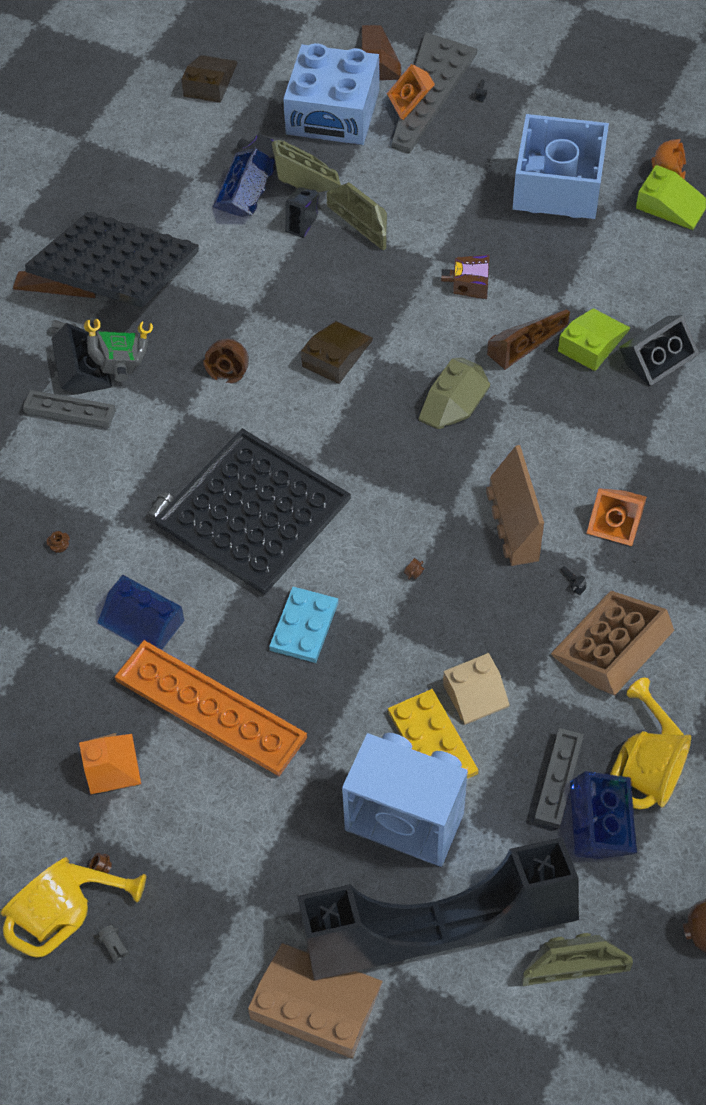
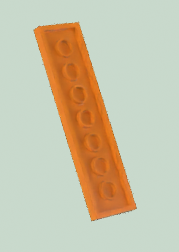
(211, 707)

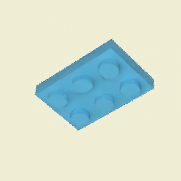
(304, 624)

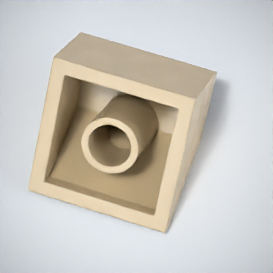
(475, 688)

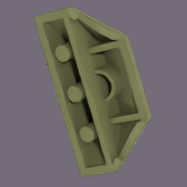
(302, 168)
(359, 212)
(454, 393)
(574, 959)

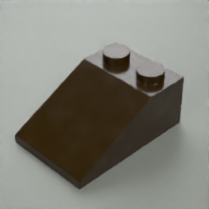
(207, 78)
(334, 351)

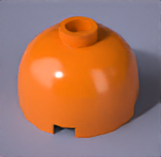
(670, 156)

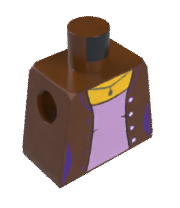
(469, 276)

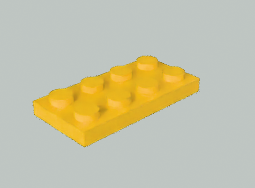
(430, 729)

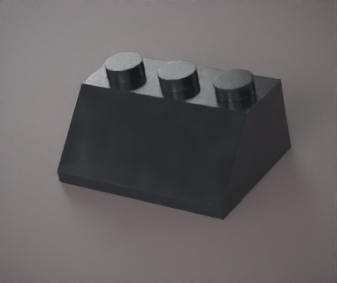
(660, 349)
(75, 367)

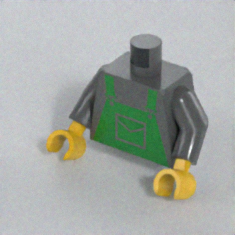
(117, 351)

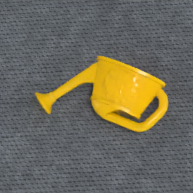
(652, 758)
(57, 903)

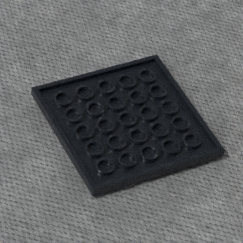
(113, 259)
(253, 510)

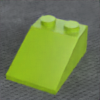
(671, 198)
(591, 338)

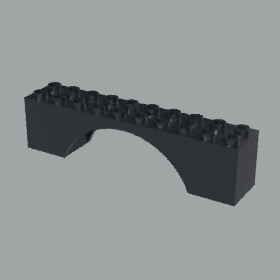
(525, 893)

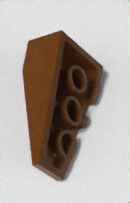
(376, 42)
(34, 283)
(522, 339)

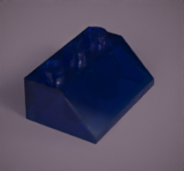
(244, 183)
(140, 614)
(602, 816)

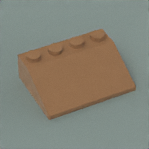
(516, 509)
(614, 641)
(320, 1011)

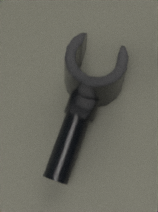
(481, 93)
(579, 582)

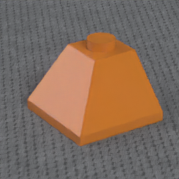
(410, 90)
(616, 515)
(110, 763)

